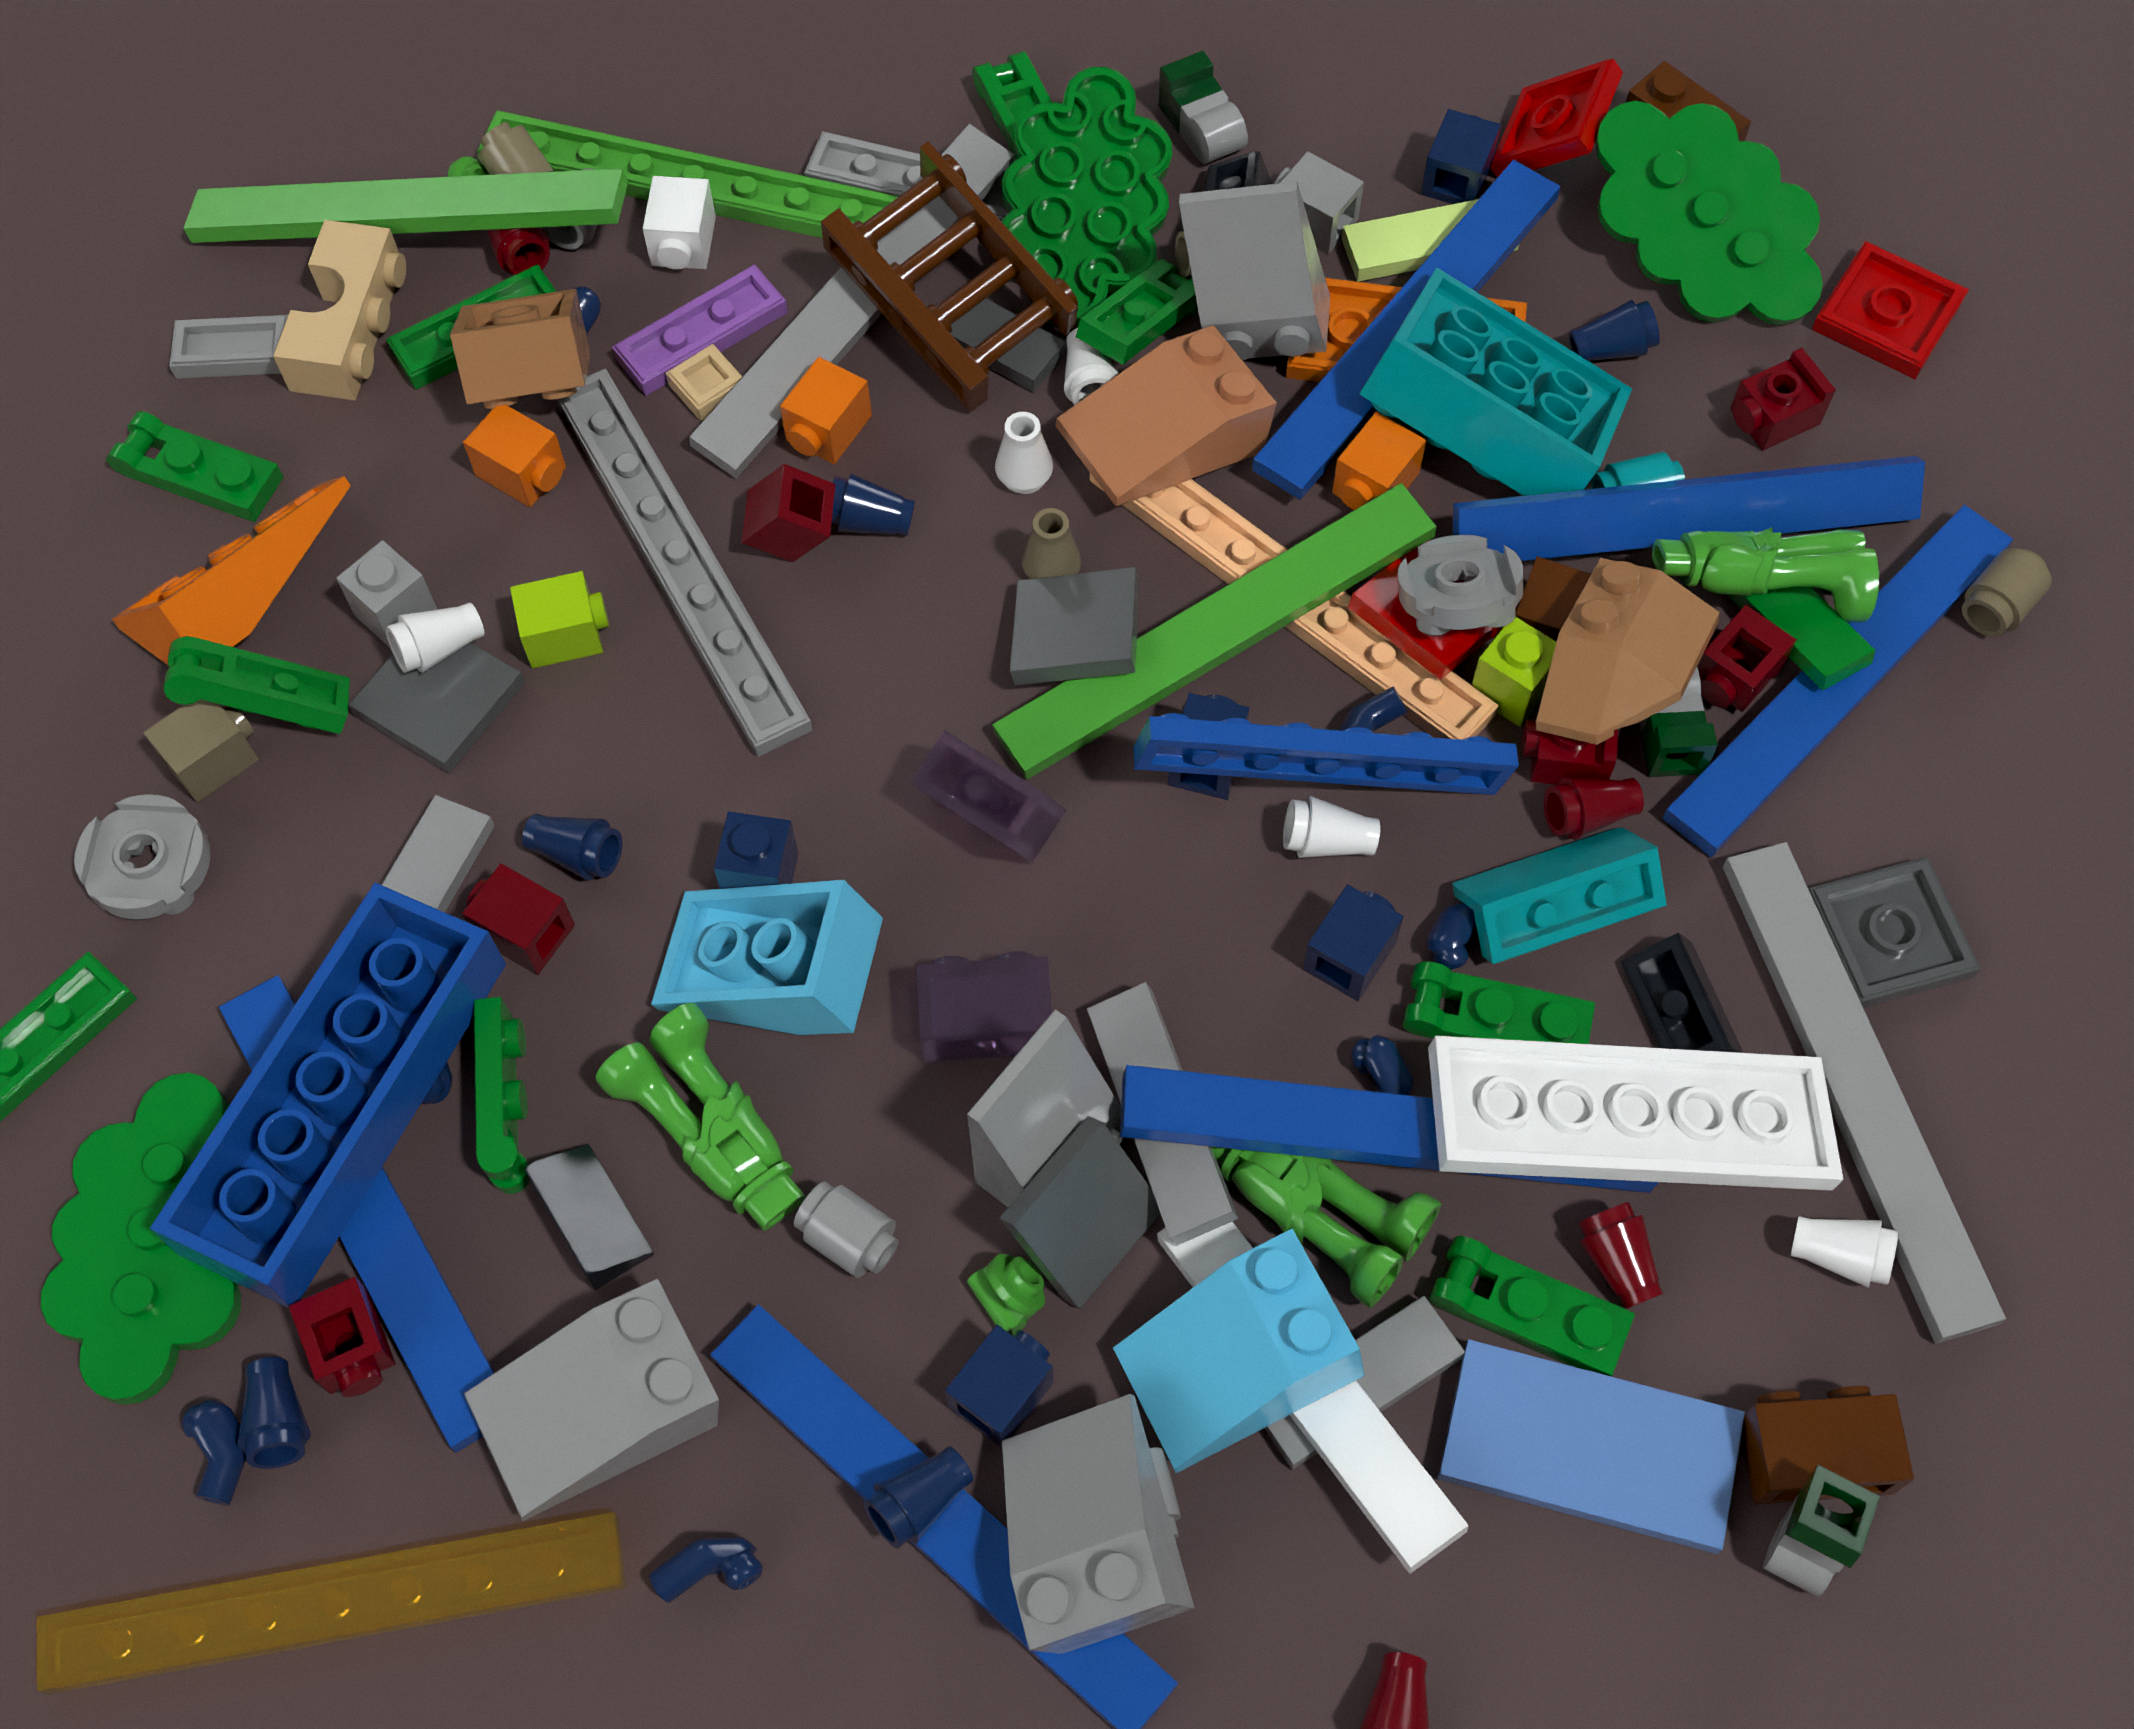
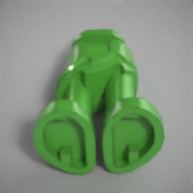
(1764, 561)
(732, 1144)
(1292, 1194)

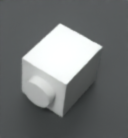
(679, 222)

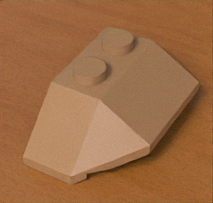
(1623, 652)

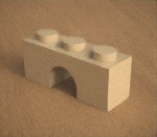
(334, 348)

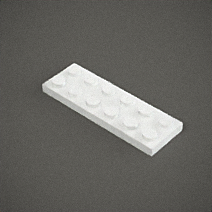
(1632, 1114)

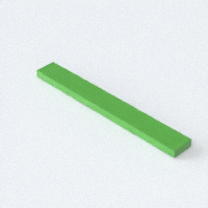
(736, 188)
(409, 205)
(1217, 629)

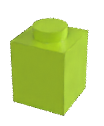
(559, 619)
(1515, 670)

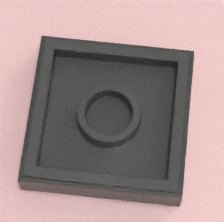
(1075, 626)
(443, 708)
(1895, 932)
(1082, 1212)

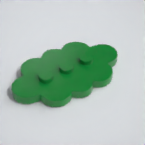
(1089, 186)
(1708, 213)
(118, 1281)

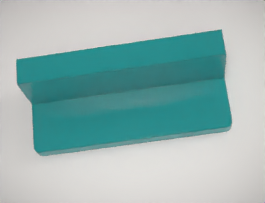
(1563, 893)

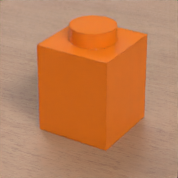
(825, 411)
(515, 454)
(1377, 461)

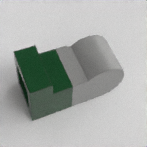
(1200, 108)
(1679, 730)
(1816, 1541)

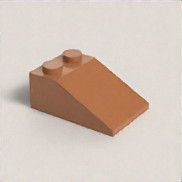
(1170, 417)

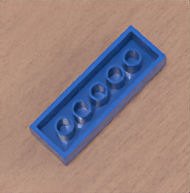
(330, 1096)

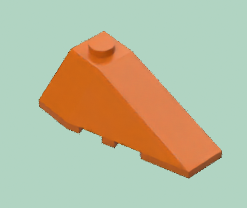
(240, 585)

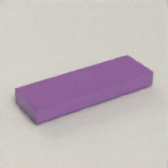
(716, 317)

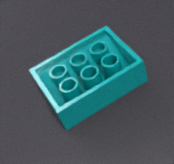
(1497, 391)

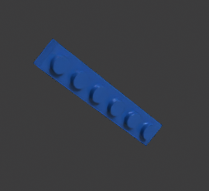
(1323, 755)

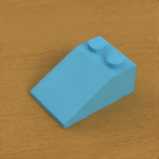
(772, 956)
(1239, 1352)

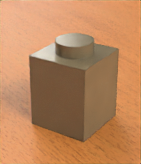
(203, 745)

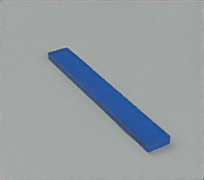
(1471, 255)
(1743, 502)
(1805, 715)
(1293, 1120)
(390, 1258)
(963, 1542)

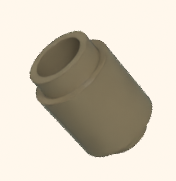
(511, 152)
(2006, 591)

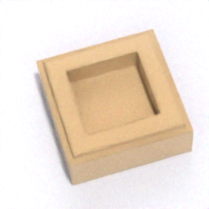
(703, 380)

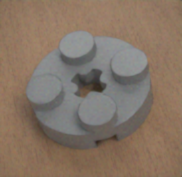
(1485, 598)
(162, 885)

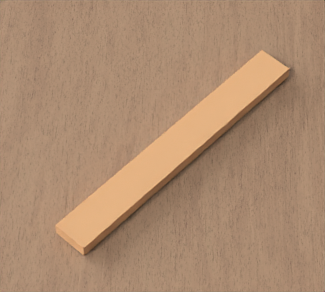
(1235, 547)

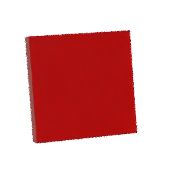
(1558, 117)
(1890, 309)
(1380, 607)

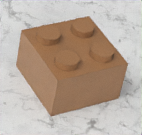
(521, 348)

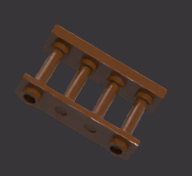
(929, 327)

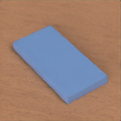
(1592, 1446)

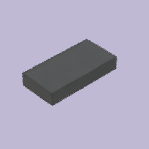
(1025, 363)

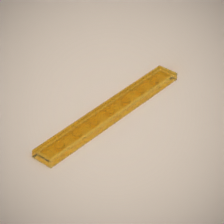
(328, 1603)

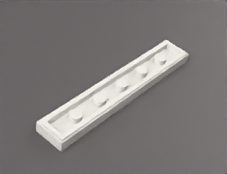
(1351, 1437)

